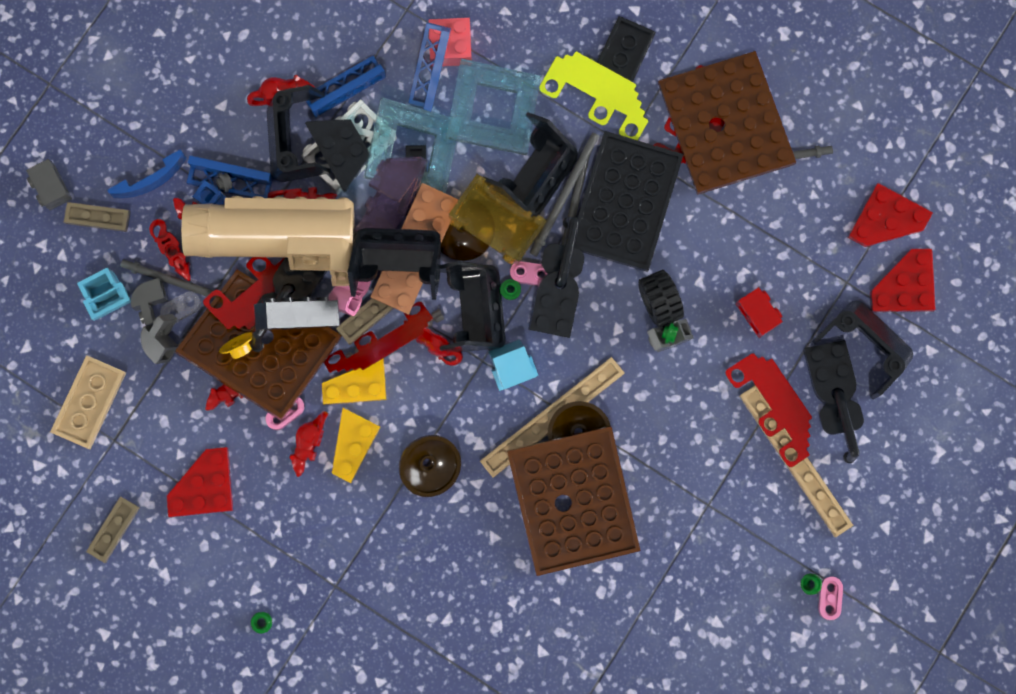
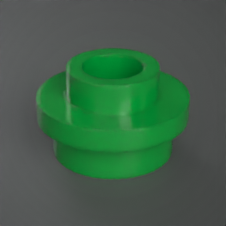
(510, 296)
(670, 333)
(805, 584)
(254, 622)

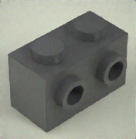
(48, 184)

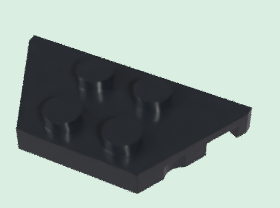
(340, 147)

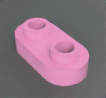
(530, 275)
(292, 415)
(832, 598)

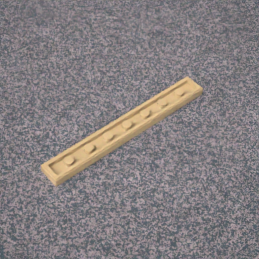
(538, 427)
(803, 472)

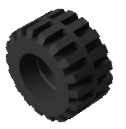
(661, 298)

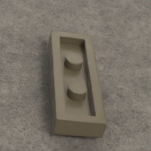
(97, 217)
(363, 320)
(113, 529)

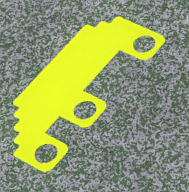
(601, 83)

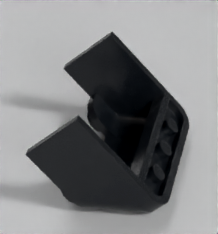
(283, 162)
(543, 170)
(395, 251)
(480, 306)
(859, 316)

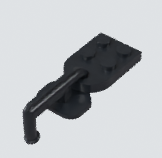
(284, 284)
(554, 307)
(829, 371)

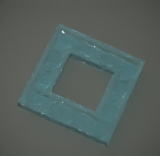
(394, 113)
(510, 140)

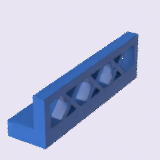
(435, 73)
(347, 90)
(233, 171)

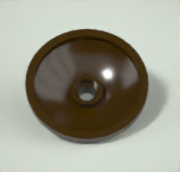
(462, 245)
(574, 416)
(437, 474)

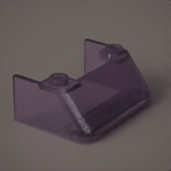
(396, 188)

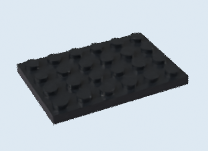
(626, 200)

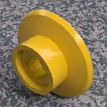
(238, 346)

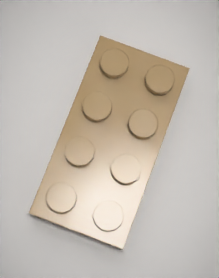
(88, 402)

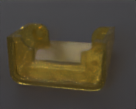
(496, 220)

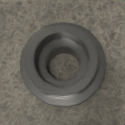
(224, 182)

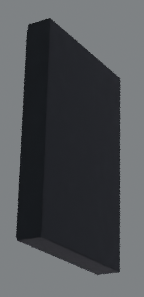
(626, 48)

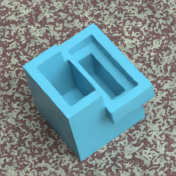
(103, 293)
(512, 365)

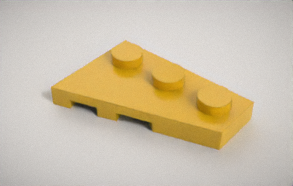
(356, 386)
(352, 444)

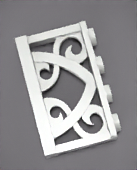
(353, 111)

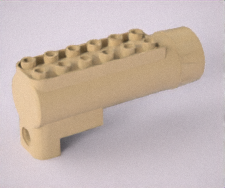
(306, 231)

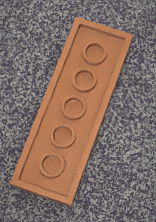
(427, 212)

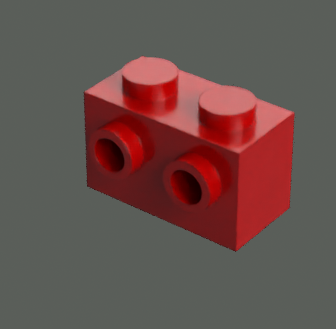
(759, 312)

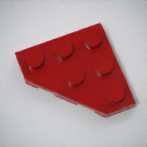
(888, 218)
(907, 285)
(203, 487)

